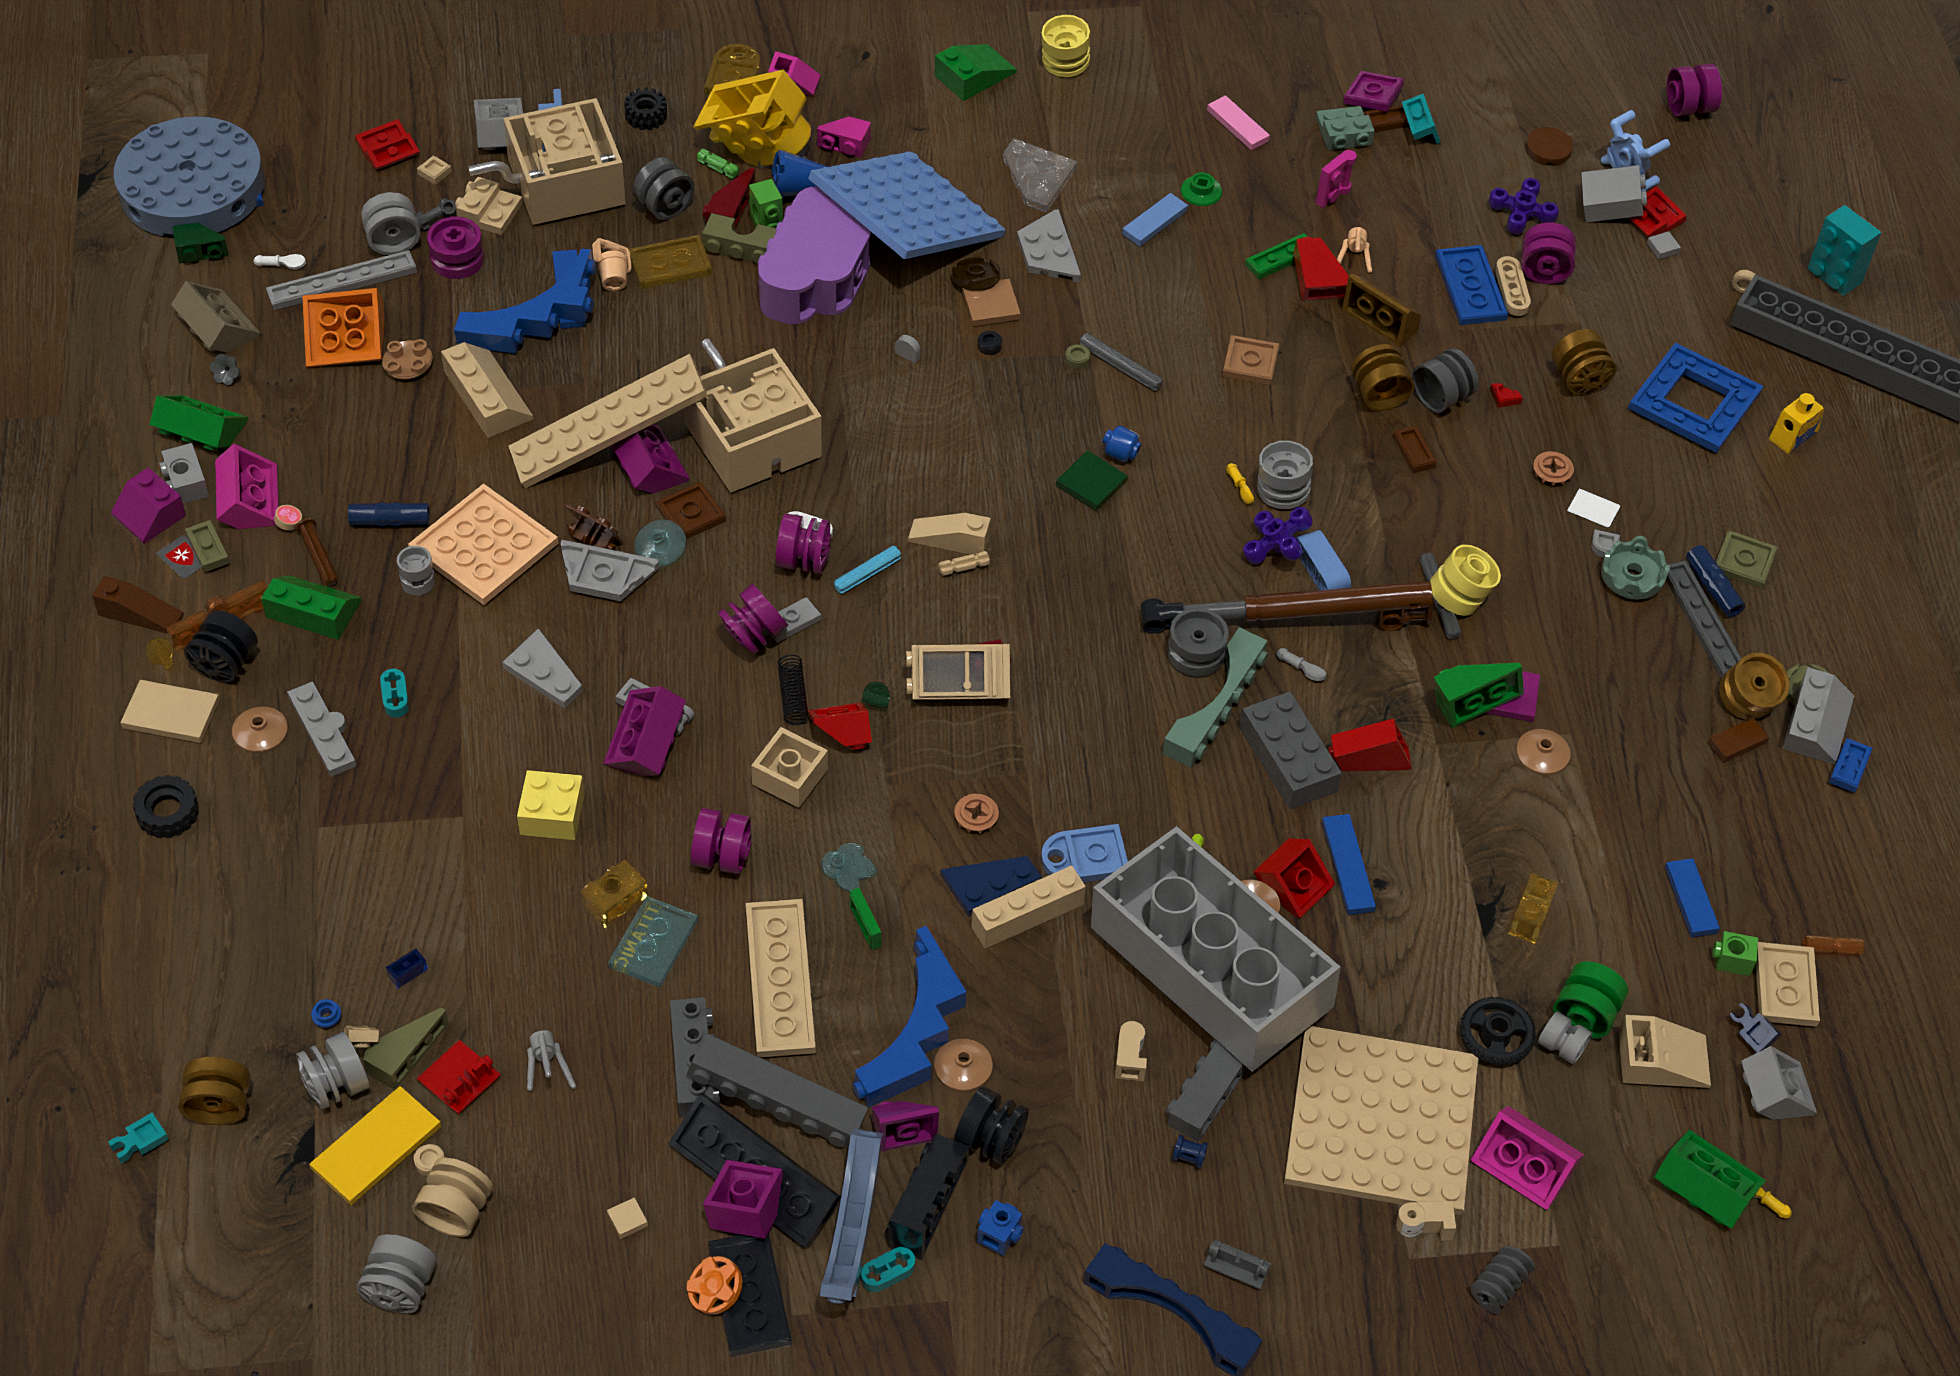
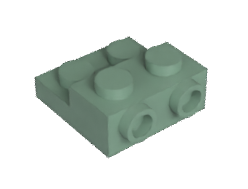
(1345, 127)

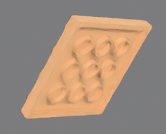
(485, 543)

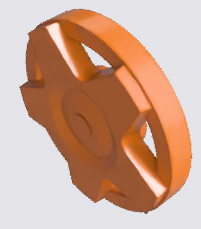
(714, 1285)

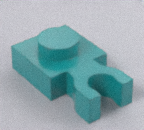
(141, 1136)

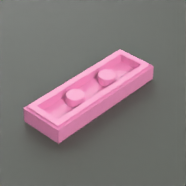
(1238, 122)

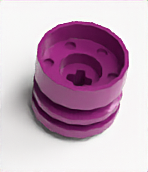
(801, 543)
(752, 619)

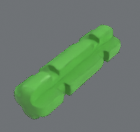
(718, 163)

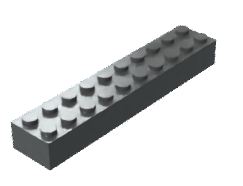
(1850, 345)

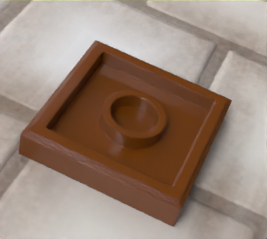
(691, 509)

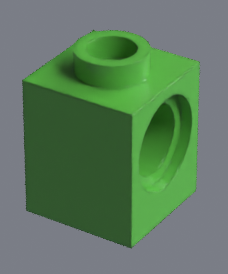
(1745, 950)

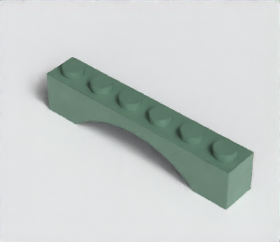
(1190, 734)

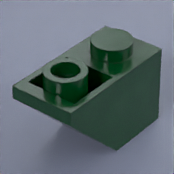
(198, 243)

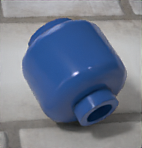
(1121, 444)

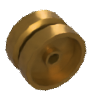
(1754, 686)
(214, 1091)

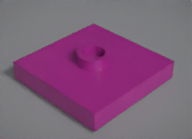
(1373, 91)
(1524, 705)

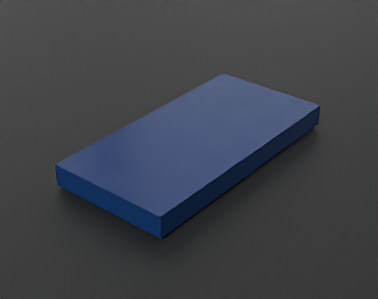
(1471, 285)

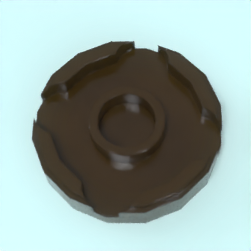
(975, 273)

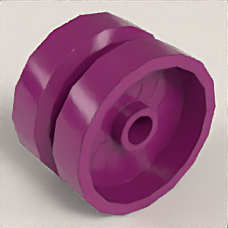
(455, 247)
(1548, 253)

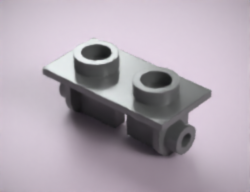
(1237, 1264)

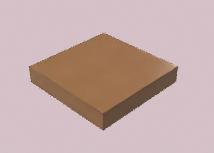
(992, 304)
(1250, 360)

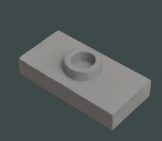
(798, 617)

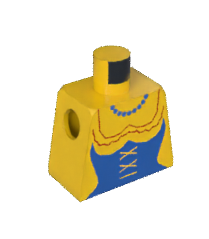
(1802, 417)

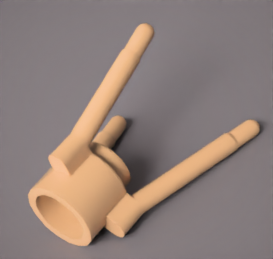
(1356, 242)

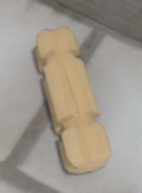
(964, 563)

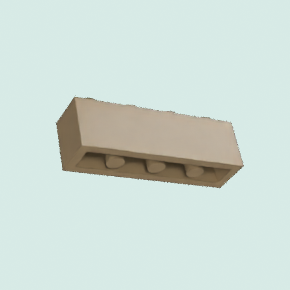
(1028, 906)

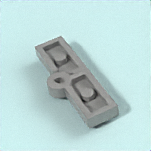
(322, 728)

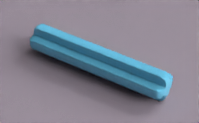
(867, 569)

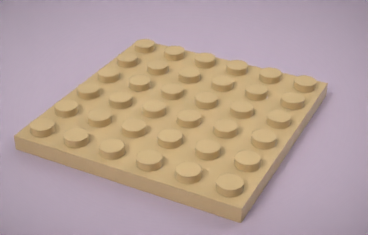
(1381, 1119)

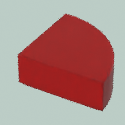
(1505, 396)

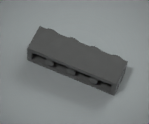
(1205, 1092)

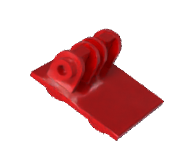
(459, 1076)

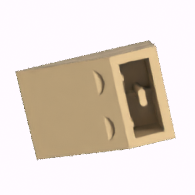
(1662, 1053)

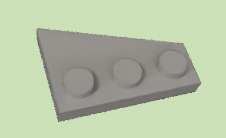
(543, 670)

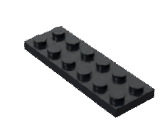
(714, 1135)

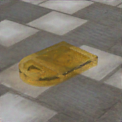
(728, 67)

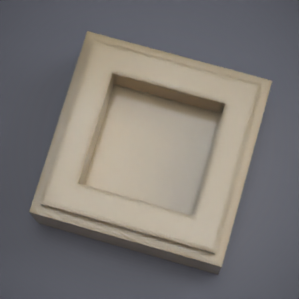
(434, 170)
(627, 1218)

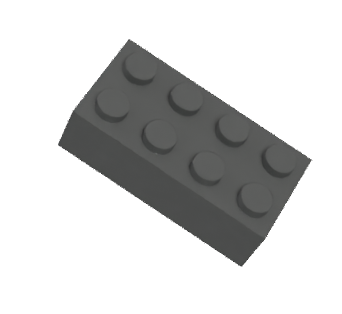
(1290, 750)

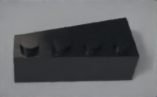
(927, 1195)

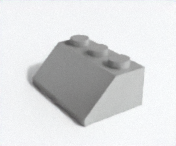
(1819, 717)

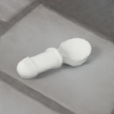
(291, 261)

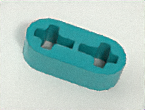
(399, 692)
(888, 1271)

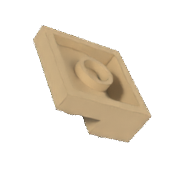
(488, 205)

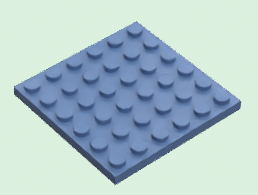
(907, 204)

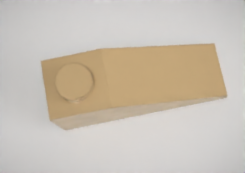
(952, 532)

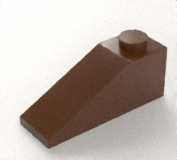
(134, 606)

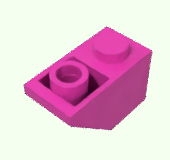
(802, 74)
(845, 136)

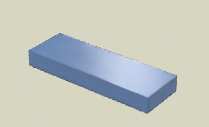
(1154, 219)

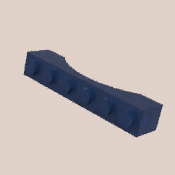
(1121, 1277)

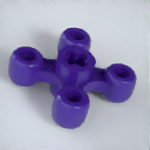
(1523, 206)
(1278, 535)

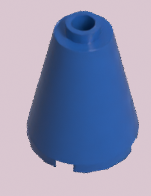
(792, 173)

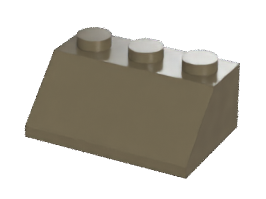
(213, 317)

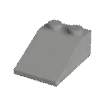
(490, 122)

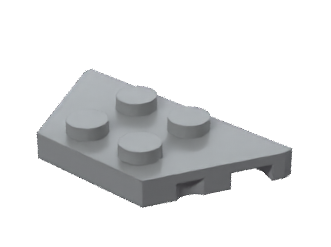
(1048, 248)
(604, 571)

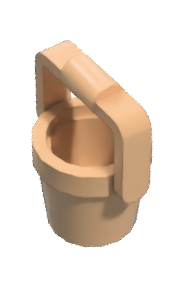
(612, 264)

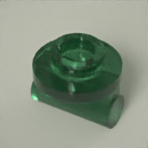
(876, 695)

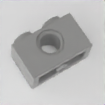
(184, 473)

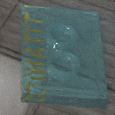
(653, 941)

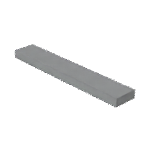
(342, 279)

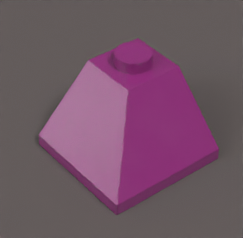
(905, 1123)

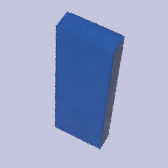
(1692, 897)

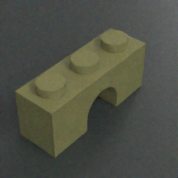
(721, 238)

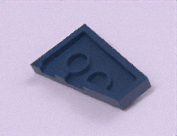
(987, 881)

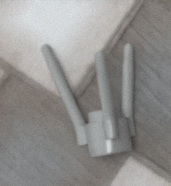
(543, 1049)

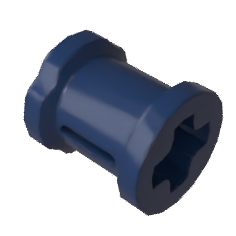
(1190, 1151)

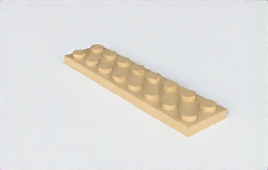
(607, 421)

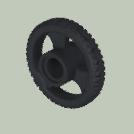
(1501, 1021)

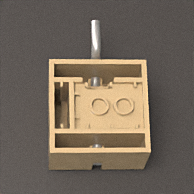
(576, 172)
(753, 419)

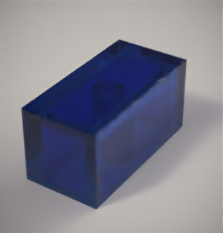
(406, 968)

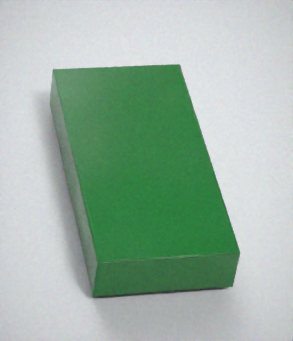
(865, 919)

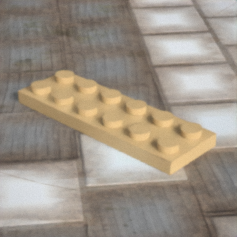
(780, 978)

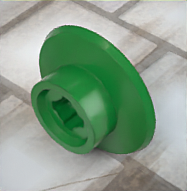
(1201, 189)

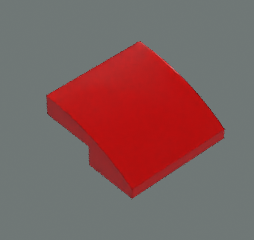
(386, 144)
(1658, 215)

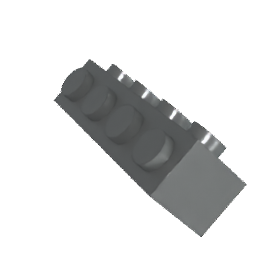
(688, 1028)

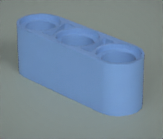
(1322, 562)

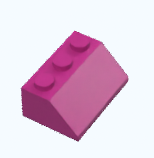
(245, 489)
(1527, 1157)

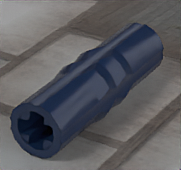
(388, 514)
(1715, 581)

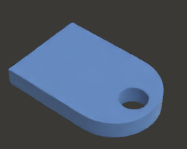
(1091, 852)

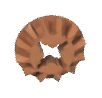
(1561, 463)
(969, 805)

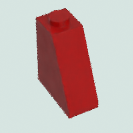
(1318, 271)
(1371, 748)

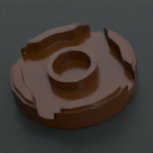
(1549, 146)

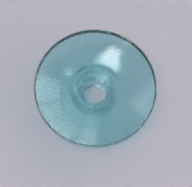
(666, 549)

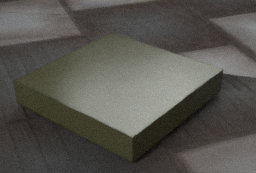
(1746, 559)

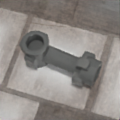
(445, 207)

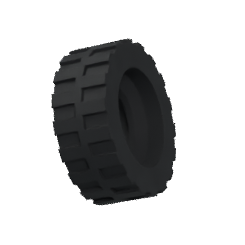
(161, 788)

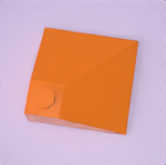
(343, 327)

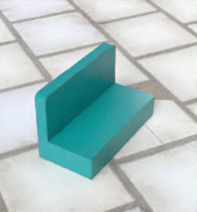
(1420, 118)

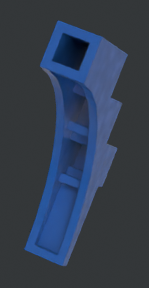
(506, 328)

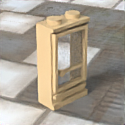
(959, 672)

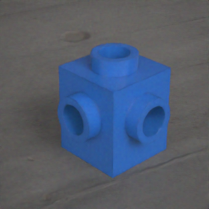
(999, 1227)

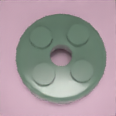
(1636, 557)

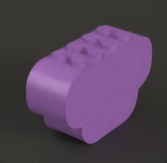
(813, 260)

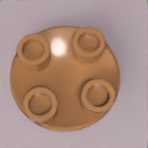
(407, 359)

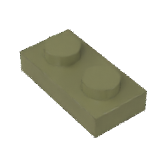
(207, 546)

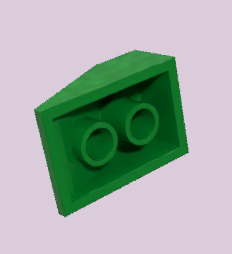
(971, 69)
(1475, 689)

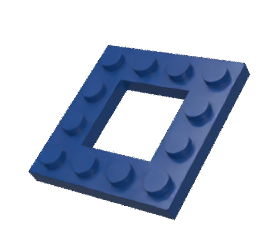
(1711, 433)

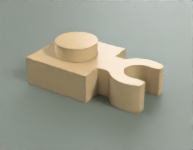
(361, 1035)

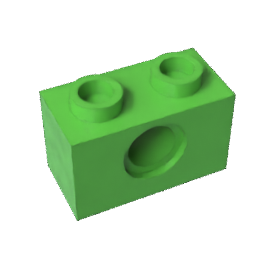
(765, 204)

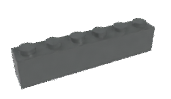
(776, 1091)

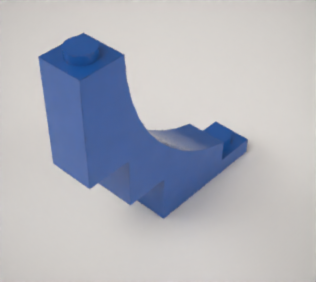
(905, 1061)

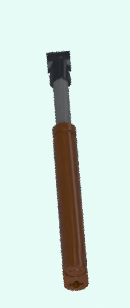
(1393, 602)

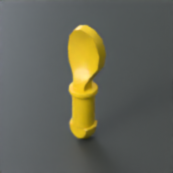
(1240, 481)
(1774, 1204)

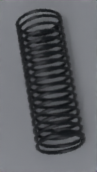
(780, 668)

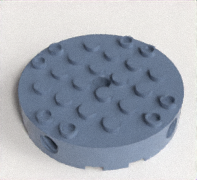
(189, 174)

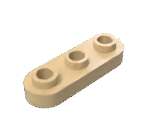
(1512, 286)

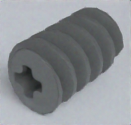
(1501, 1278)

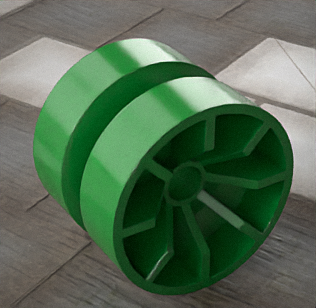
(1592, 997)

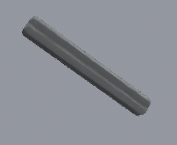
(1121, 362)
(1447, 618)

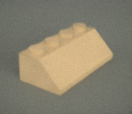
(484, 388)

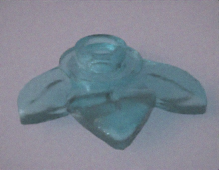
(849, 867)

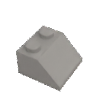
(1777, 1085)

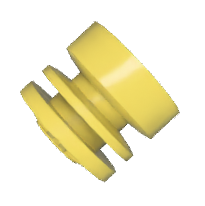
(1065, 45)

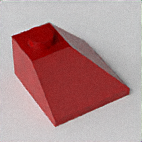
(845, 723)

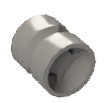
(416, 570)
(1565, 1038)

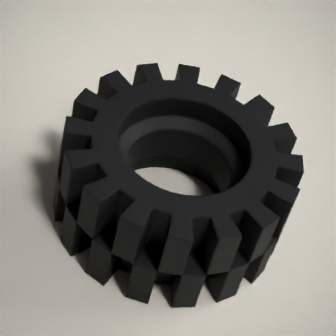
(645, 99)

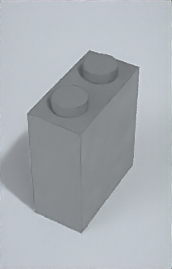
(1613, 193)

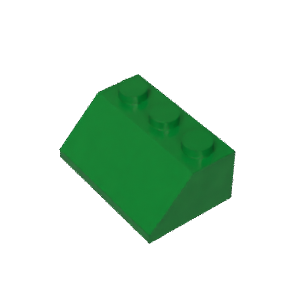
(196, 421)
(309, 605)
(1709, 1179)

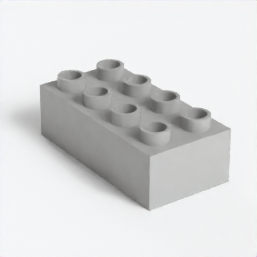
(1214, 948)

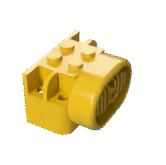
(757, 117)

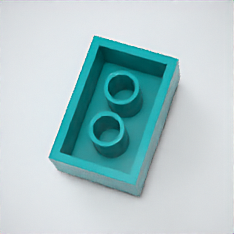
(1844, 250)

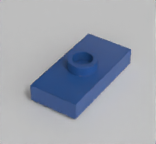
(1850, 765)

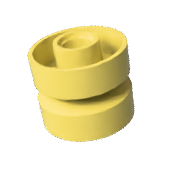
(1465, 580)

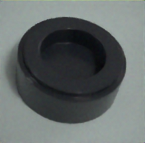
(989, 343)

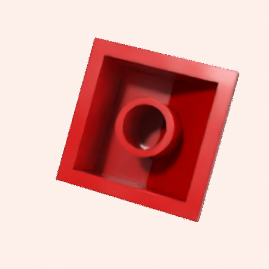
(1296, 875)

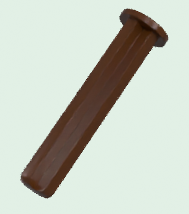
(319, 555)

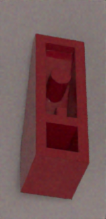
(732, 198)

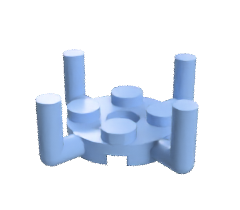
(1632, 146)

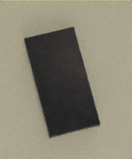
(758, 1315)

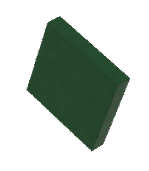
(1091, 480)

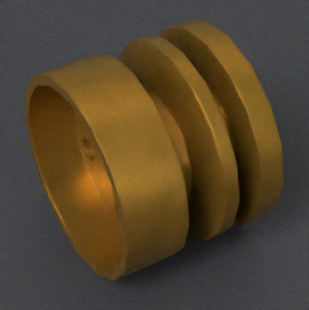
(1584, 362)
(1382, 377)

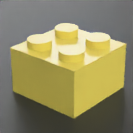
(550, 805)

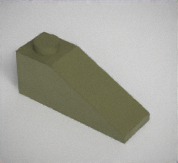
(402, 1049)

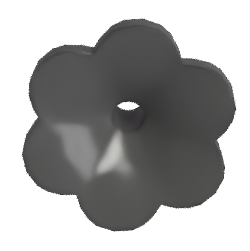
(224, 369)

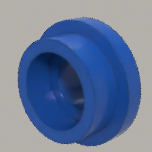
(323, 1007)

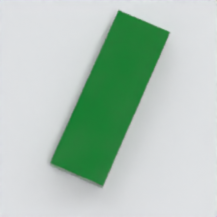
(1273, 259)

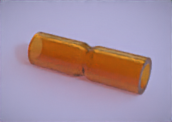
(1839, 945)

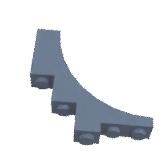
(853, 1221)

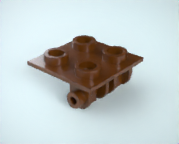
(592, 530)

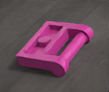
(1335, 178)

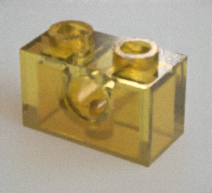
(607, 906)
(1533, 908)

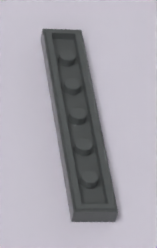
(1702, 617)

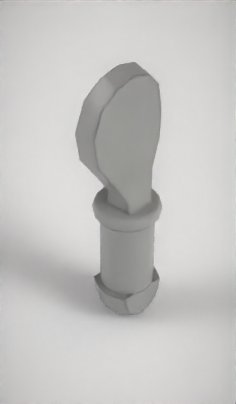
(1311, 671)

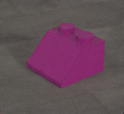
(148, 506)
(744, 1199)

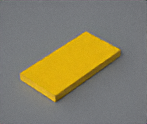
(375, 1145)

